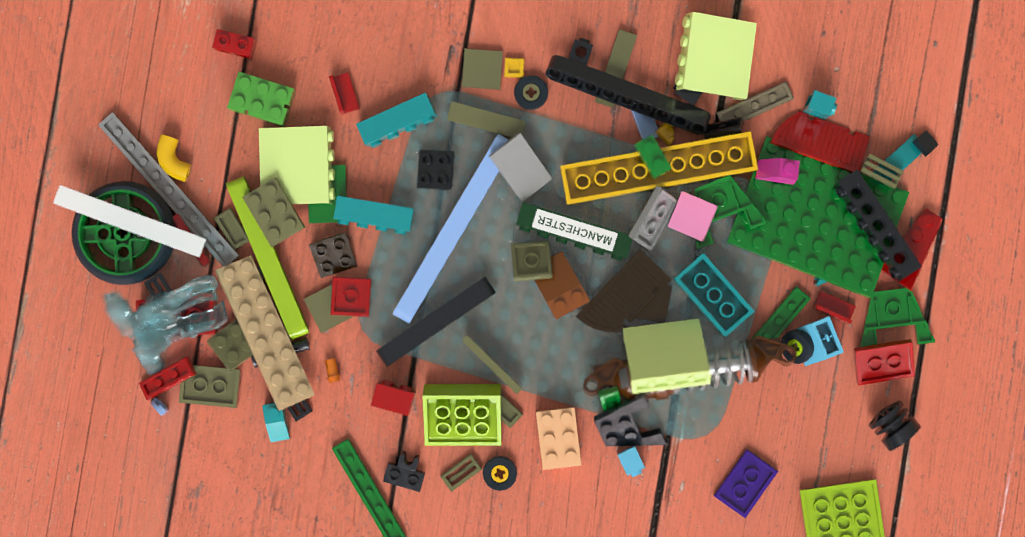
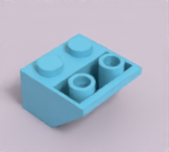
(824, 339)

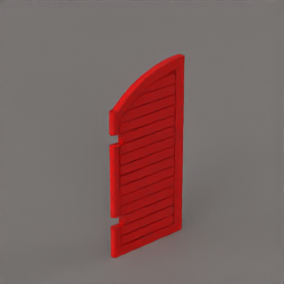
(822, 141)

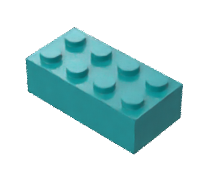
(713, 295)

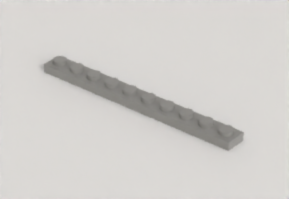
(168, 189)

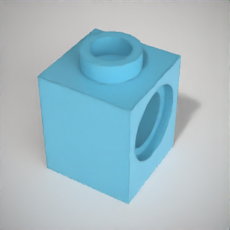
(631, 461)

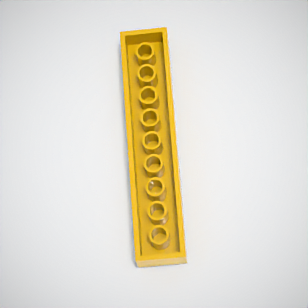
(629, 175)

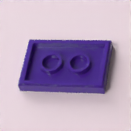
(745, 483)

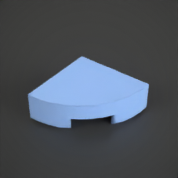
(160, 407)

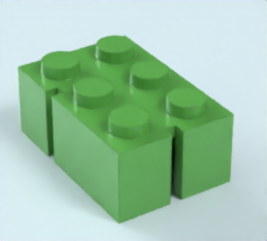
(261, 99)

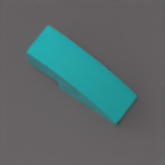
(901, 157)

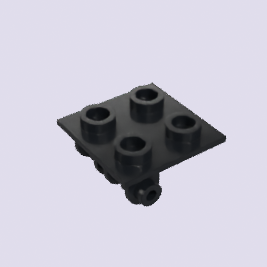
(435, 169)

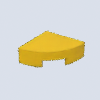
(666, 133)

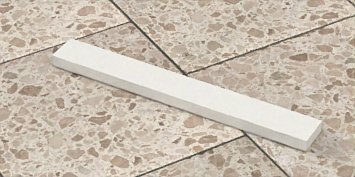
(129, 221)

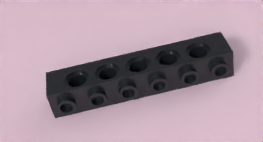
(877, 215)

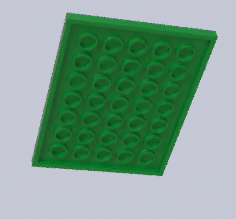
(812, 226)

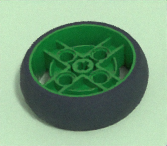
(125, 268)

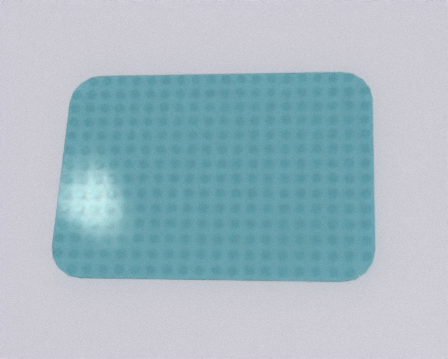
(515, 322)

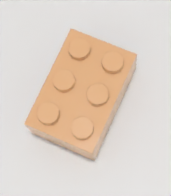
(558, 438)

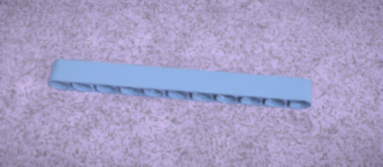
(449, 235)

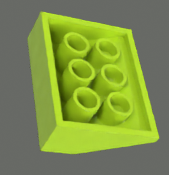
(462, 414)

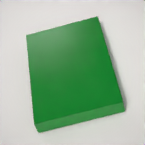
(323, 211)

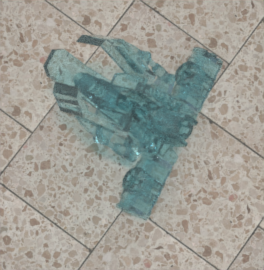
(160, 319)

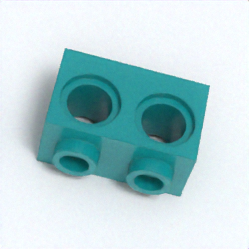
(820, 105)

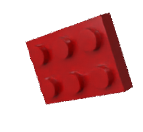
(884, 362)

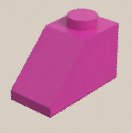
(778, 170)

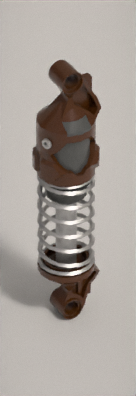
(752, 362)

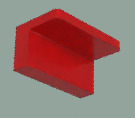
(344, 93)
(834, 307)

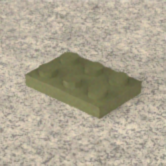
(273, 212)
(230, 346)
(211, 387)

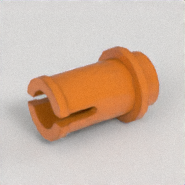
(332, 370)

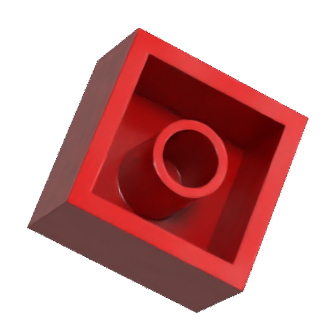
(393, 398)

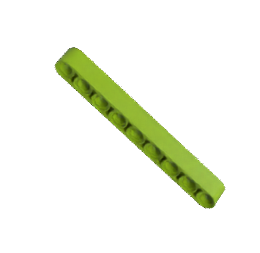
(269, 263)

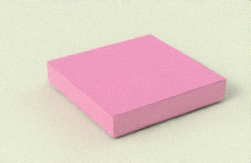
(692, 216)

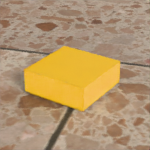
(514, 68)

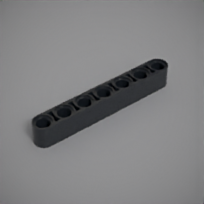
(436, 321)

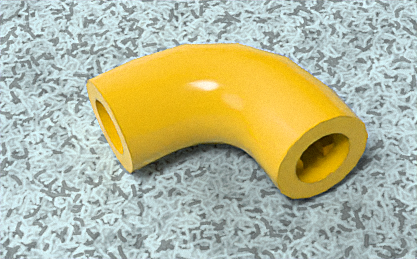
(168, 160)

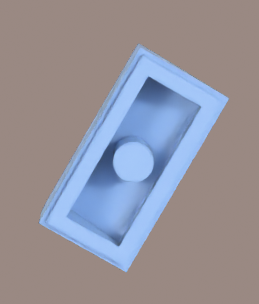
(645, 125)

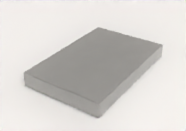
(520, 167)
(653, 218)

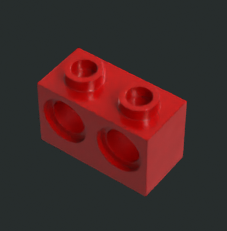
(234, 44)

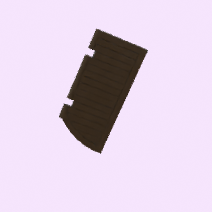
(624, 295)

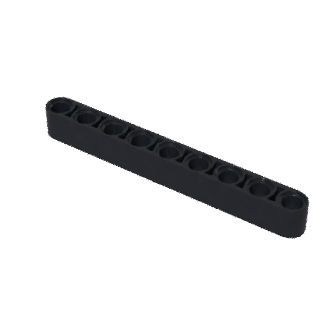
(628, 95)

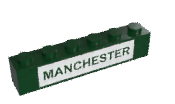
(574, 230)

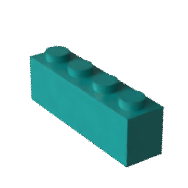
(397, 120)
(373, 214)

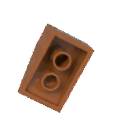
(563, 291)

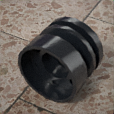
(894, 425)

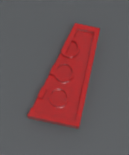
(919, 241)

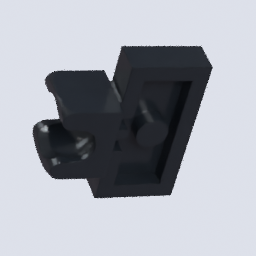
(405, 473)

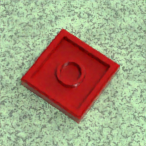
(350, 296)

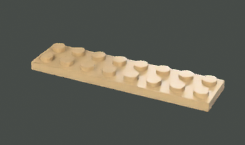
(264, 333)

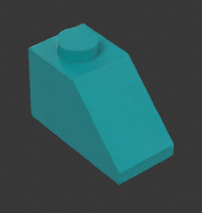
(275, 422)

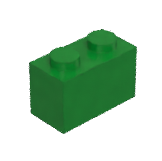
(652, 157)

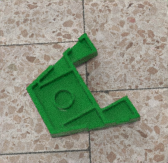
(730, 200)
(894, 309)

